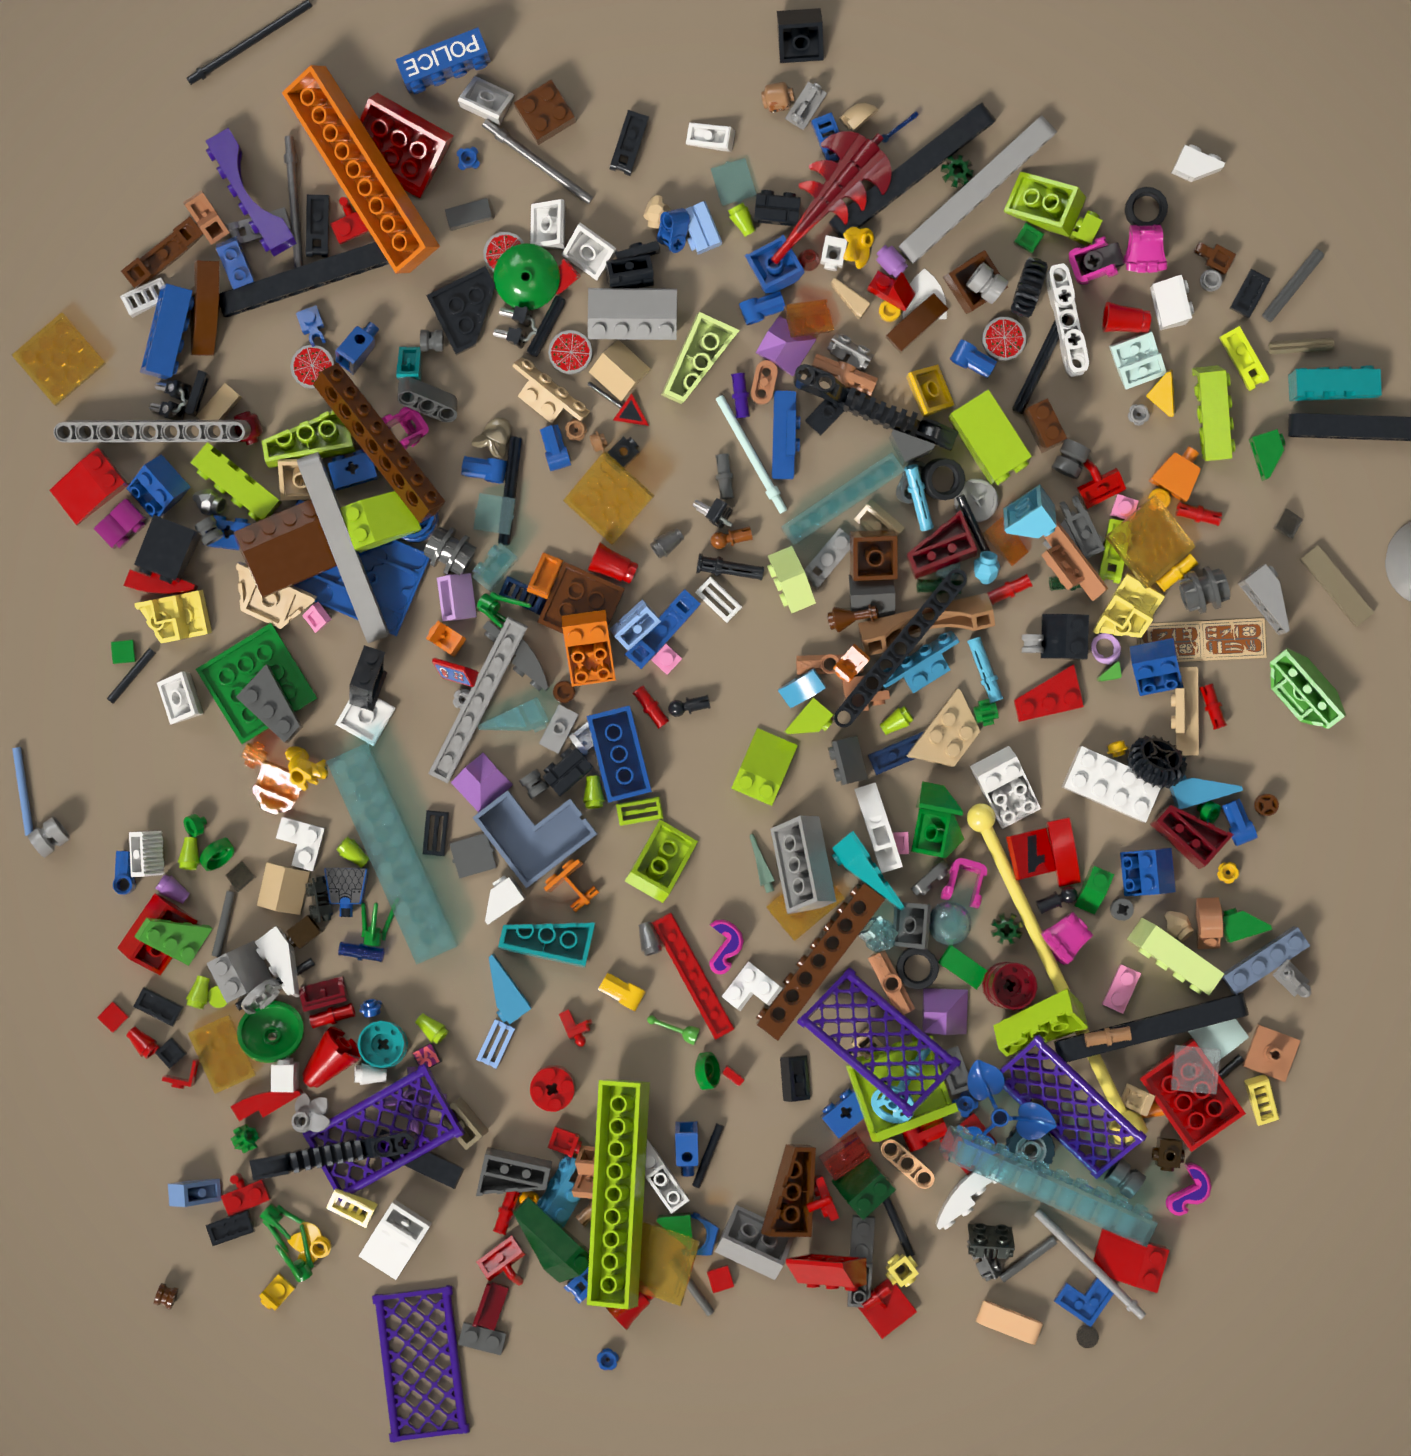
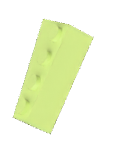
(699, 352)
(1175, 956)

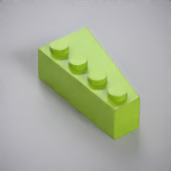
(1214, 412)
(322, 435)
(236, 482)
(1050, 1018)

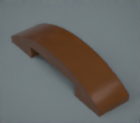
(163, 254)

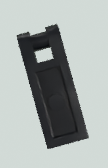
(629, 142)
(317, 225)

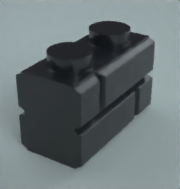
(777, 208)
(630, 272)
(567, 771)

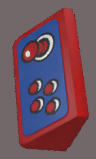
(455, 672)

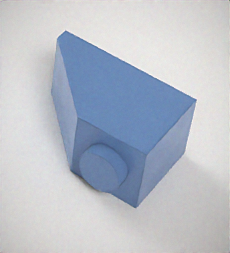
(194, 1192)

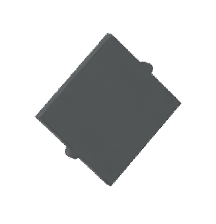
(472, 855)

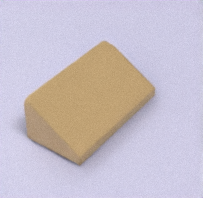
(219, 404)
(876, 518)

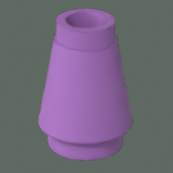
(172, 889)

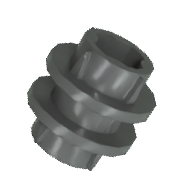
(449, 550)
(1203, 590)

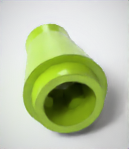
(742, 219)
(897, 720)
(593, 793)
(351, 851)
(189, 854)
(199, 993)
(431, 1028)

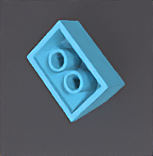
(1031, 515)

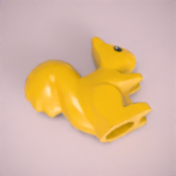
(302, 769)

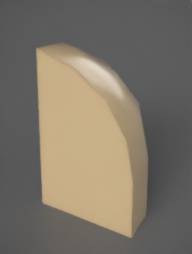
(857, 115)

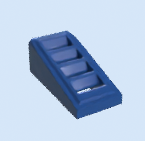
(818, 132)

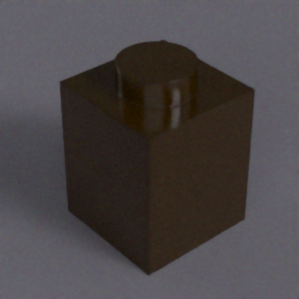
(303, 932)

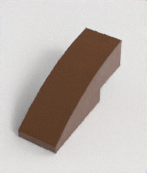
(916, 323)

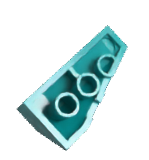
(858, 862)

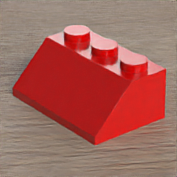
(142, 953)
(829, 1271)

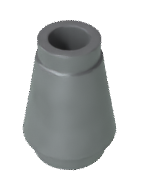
(666, 543)
(649, 939)

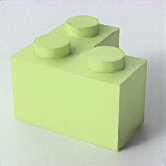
(790, 579)

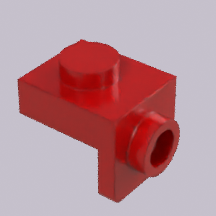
(564, 1141)

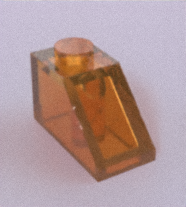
(1007, 544)

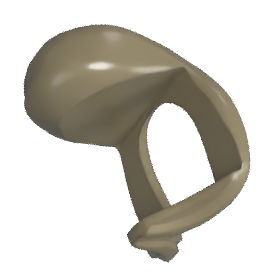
(497, 432)

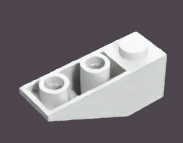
(281, 957)

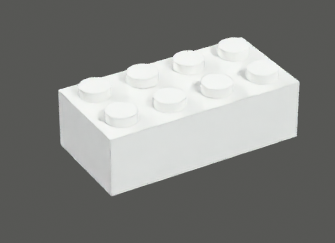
(1110, 784)

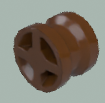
(1269, 802)
(165, 1296)

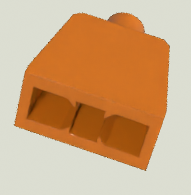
(1178, 474)

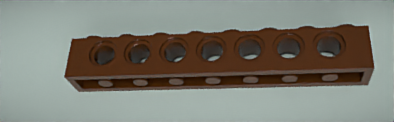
(379, 442)
(872, 902)

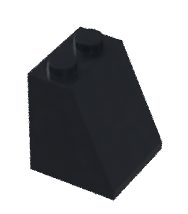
(166, 549)

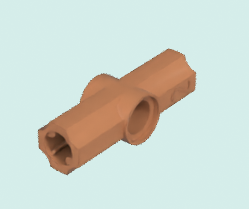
(846, 374)
(807, 662)
(884, 969)

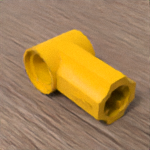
(626, 993)

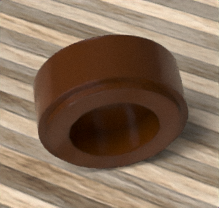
(564, 692)

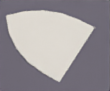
(924, 286)

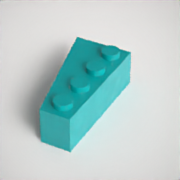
(1334, 383)

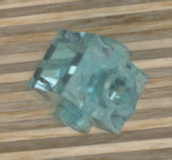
(878, 934)

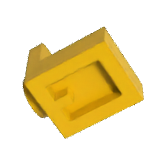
(276, 1292)

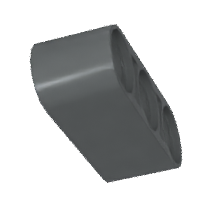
(427, 399)

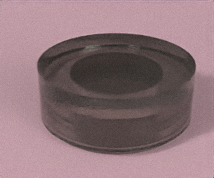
(1087, 1336)

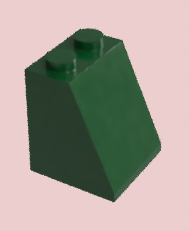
(864, 1187)

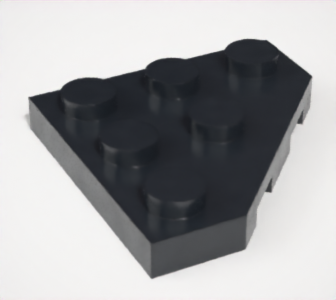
(463, 308)

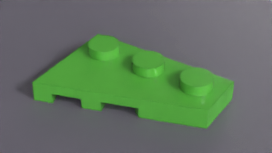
(174, 939)

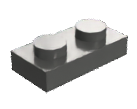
(958, 1078)
(482, 1338)

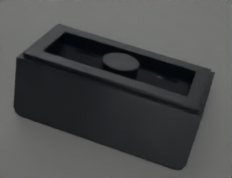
(795, 1078)

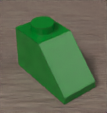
(1267, 451)
(1094, 889)
(1241, 925)

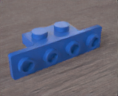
(784, 435)

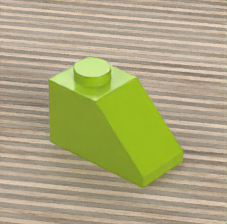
(811, 719)

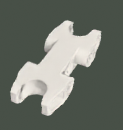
(1060, 308)

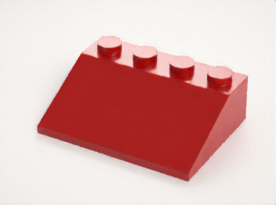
(406, 142)
(1192, 1114)

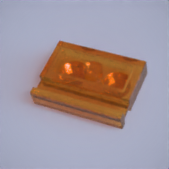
(808, 318)

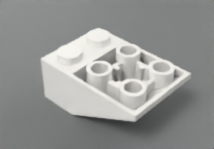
(1005, 787)
(395, 1239)

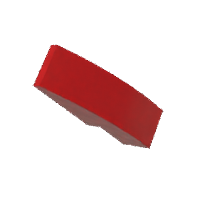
(153, 585)
(1063, 851)
(265, 1102)

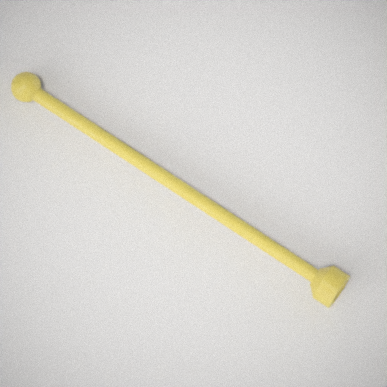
(981, 819)

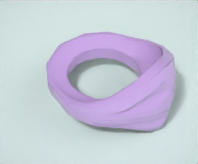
(1116, 651)

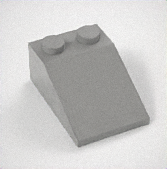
(1266, 594)

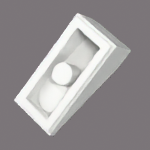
(710, 136)

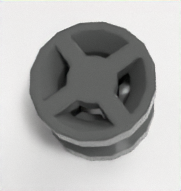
(1118, 911)

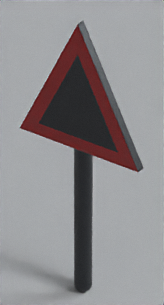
(629, 411)

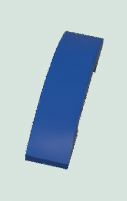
(671, 621)

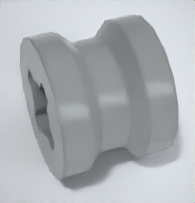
(1032, 643)

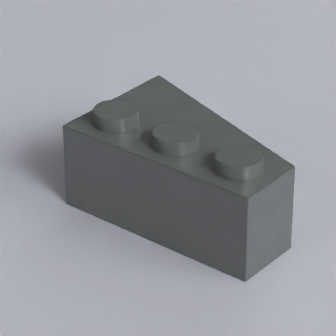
(269, 703)
(512, 1172)

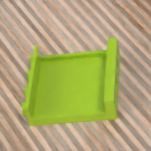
(933, 1108)

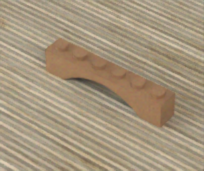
(966, 613)

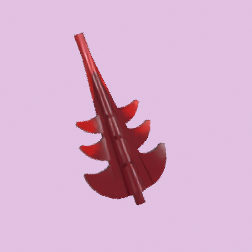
(858, 161)

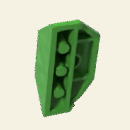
(1305, 690)

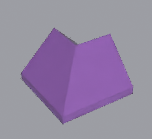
(783, 350)
(481, 782)
(944, 1011)

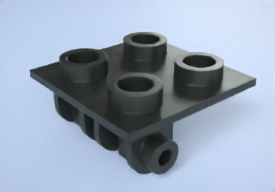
(315, 910)
(990, 1237)

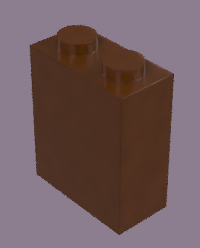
(1044, 425)

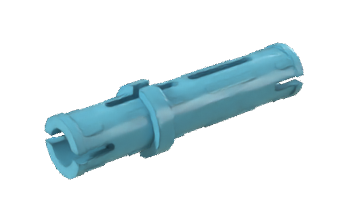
(916, 488)
(985, 670)

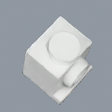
(836, 245)

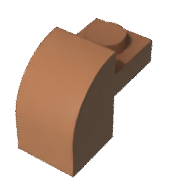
(206, 217)
(857, 699)
(1209, 923)
(585, 1166)

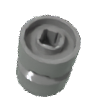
(987, 283)
(48, 837)

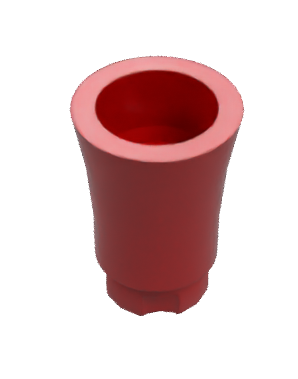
(1125, 319)
(612, 564)
(627, 1316)

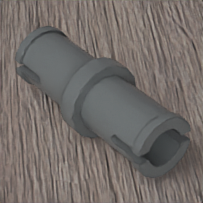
(724, 476)

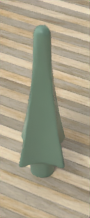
(764, 873)

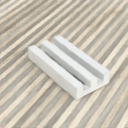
(731, 612)

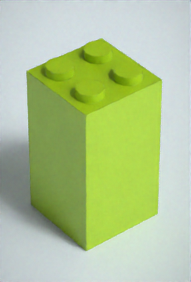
(990, 438)

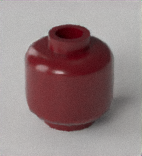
(256, 428)

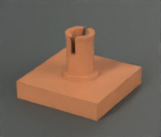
(1271, 1053)

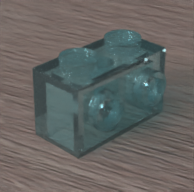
(494, 567)

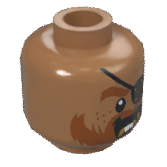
(777, 97)

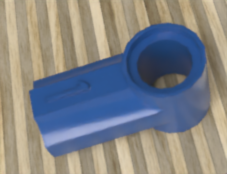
(756, 309)
(969, 357)
(555, 453)
(490, 470)
(1239, 824)
(123, 870)

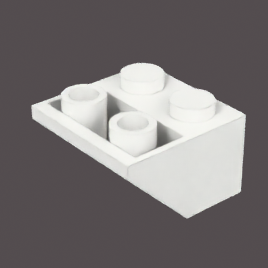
(1172, 302)

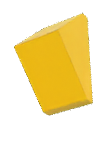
(1163, 394)

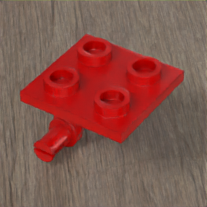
(887, 1308)

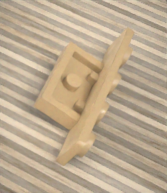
(545, 395)
(1187, 712)

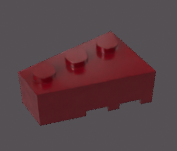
(943, 548)
(1190, 835)

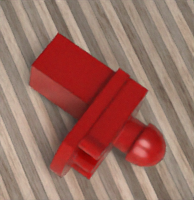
(573, 1030)

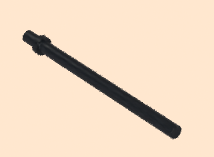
(247, 43)

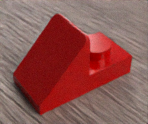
(893, 291)

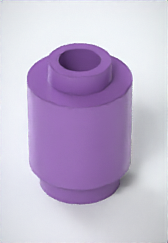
(891, 261)

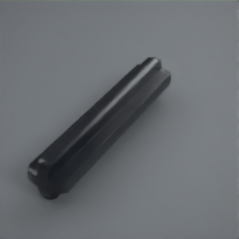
(546, 326)

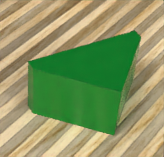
(676, 1222)

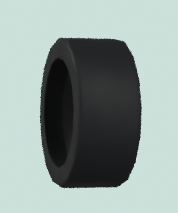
(1151, 192)
(958, 483)
(917, 984)

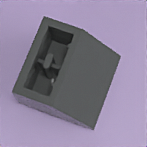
(848, 760)

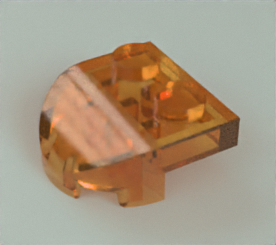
(274, 789)

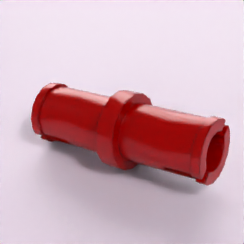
(1198, 514)
(1009, 589)
(650, 706)
(1213, 706)
(332, 1015)
(506, 1212)

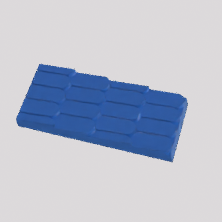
(393, 575)

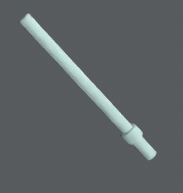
(772, 491)

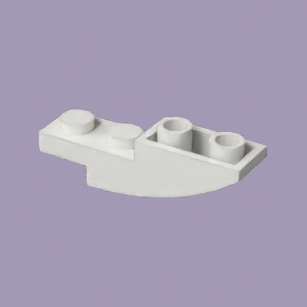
(878, 827)
(663, 1180)
(960, 1201)

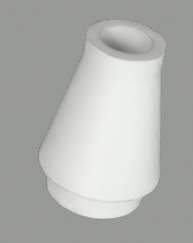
(368, 1074)

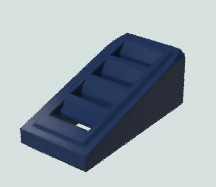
(506, 589)

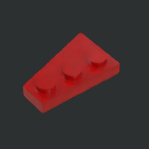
(1051, 697)

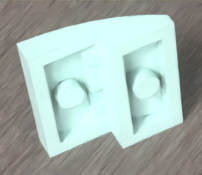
(1138, 360)
(1220, 1036)

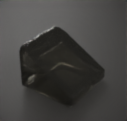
(1288, 523)
(240, 876)

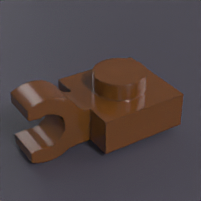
(1218, 257)

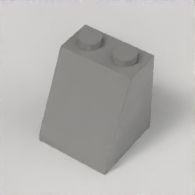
(239, 971)

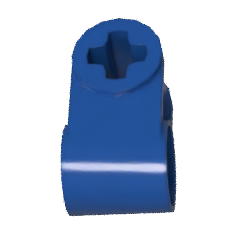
(673, 229)

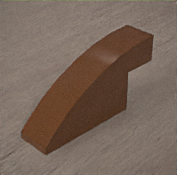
(205, 308)

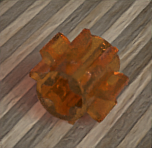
(254, 755)

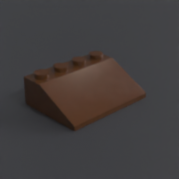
(285, 548)

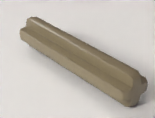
(1297, 346)

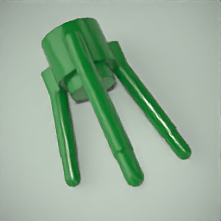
(489, 606)
(373, 934)
(272, 1217)
(300, 1268)

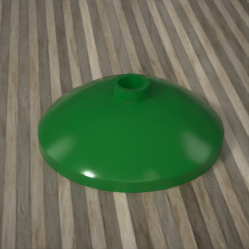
(543, 276)
(276, 1021)

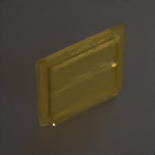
(666, 1263)

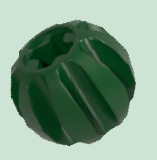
(961, 176)
(1001, 932)

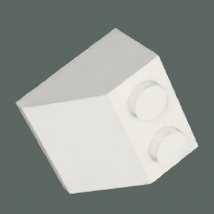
(502, 898)

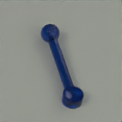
(886, 136)

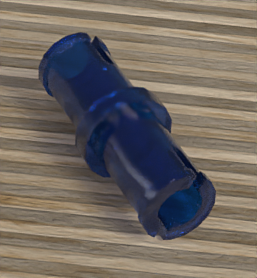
(361, 952)

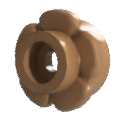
(570, 426)
(598, 441)

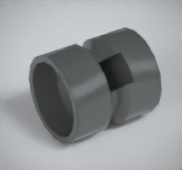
(1071, 458)
(1127, 1180)

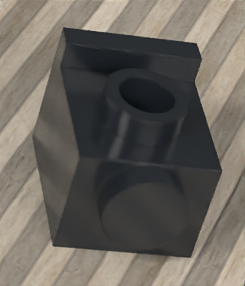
(632, 453)

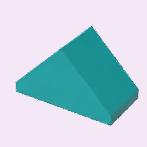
(409, 363)

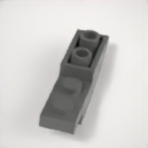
(525, 661)
(862, 1246)

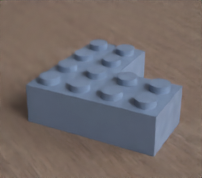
(529, 847)

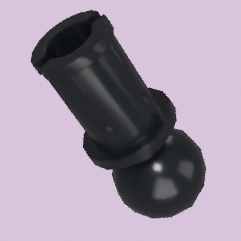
(677, 707)
(1068, 895)

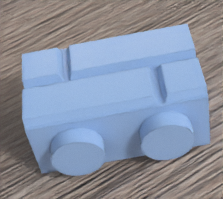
(702, 229)
(635, 625)

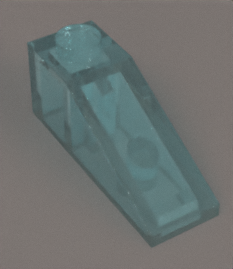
(521, 718)

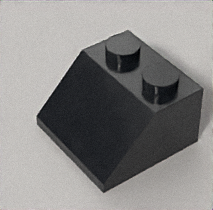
(800, 35)
(1065, 636)

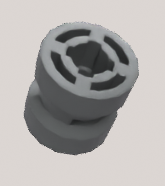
(431, 340)
(209, 530)
(531, 779)

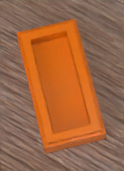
(545, 575)

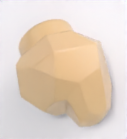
(654, 210)
(1178, 925)

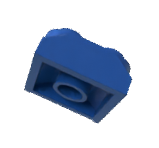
(774, 276)

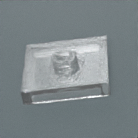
(1195, 1069)

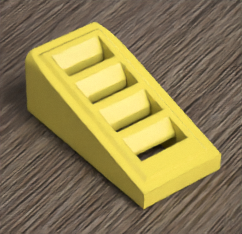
(1255, 1082)
(362, 1203)

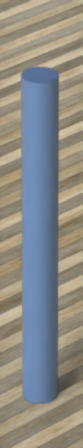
(23, 792)

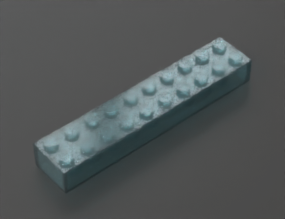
(392, 853)
(1047, 1185)

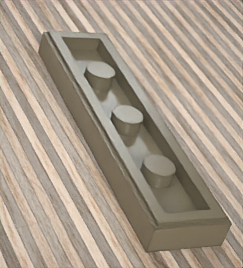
(1337, 585)

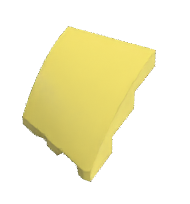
(1129, 609)
(177, 616)

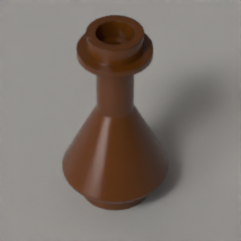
(842, 618)

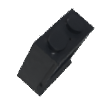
(367, 679)

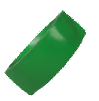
(216, 854)
(707, 1071)

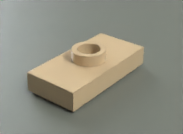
(1137, 1099)

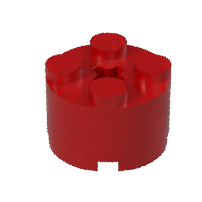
(556, 1100)

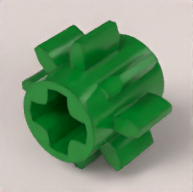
(985, 712)
(245, 1138)

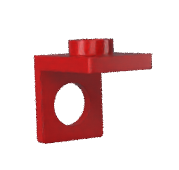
(568, 276)
(181, 1082)

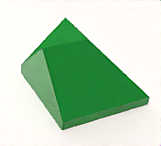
(937, 798)
(936, 833)

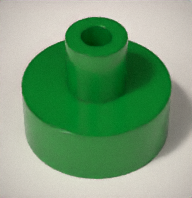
(1209, 812)
(194, 825)

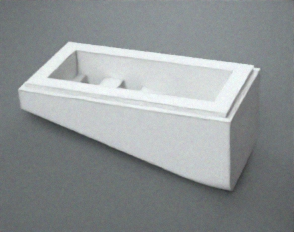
(141, 290)

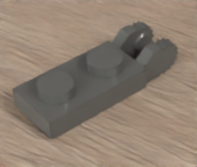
(1082, 529)

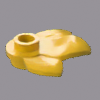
(859, 245)
(313, 1237)

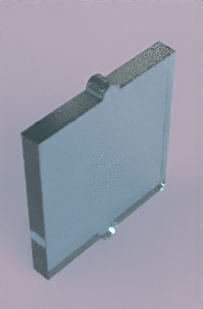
(733, 182)
(494, 513)

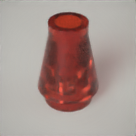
(809, 265)

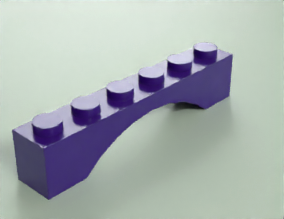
(229, 156)

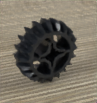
(1029, 287)
(1157, 762)

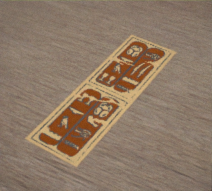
(1212, 639)

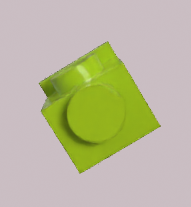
(1087, 228)

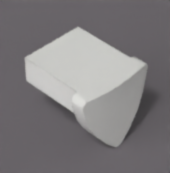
(582, 739)

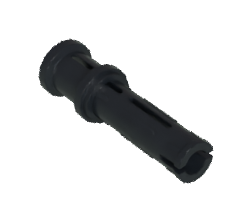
(718, 564)

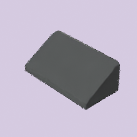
(468, 214)

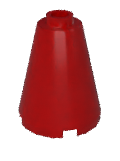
(330, 1058)

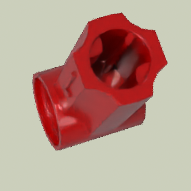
(922, 1135)

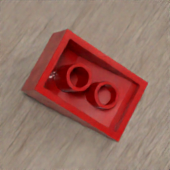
(88, 486)
(1130, 1261)

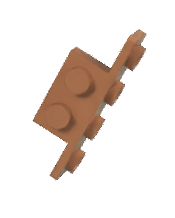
(1071, 564)

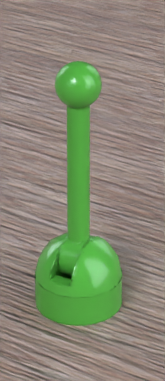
(689, 1034)

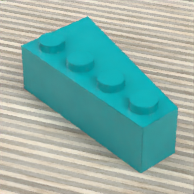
(554, 942)

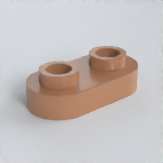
(763, 382)

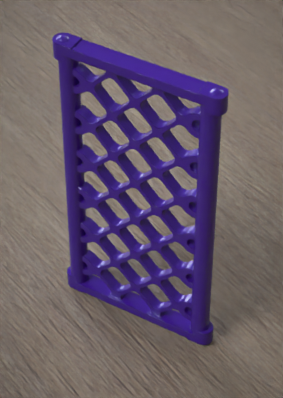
(850, 974)
(1093, 1099)
(456, 1131)
(463, 1426)

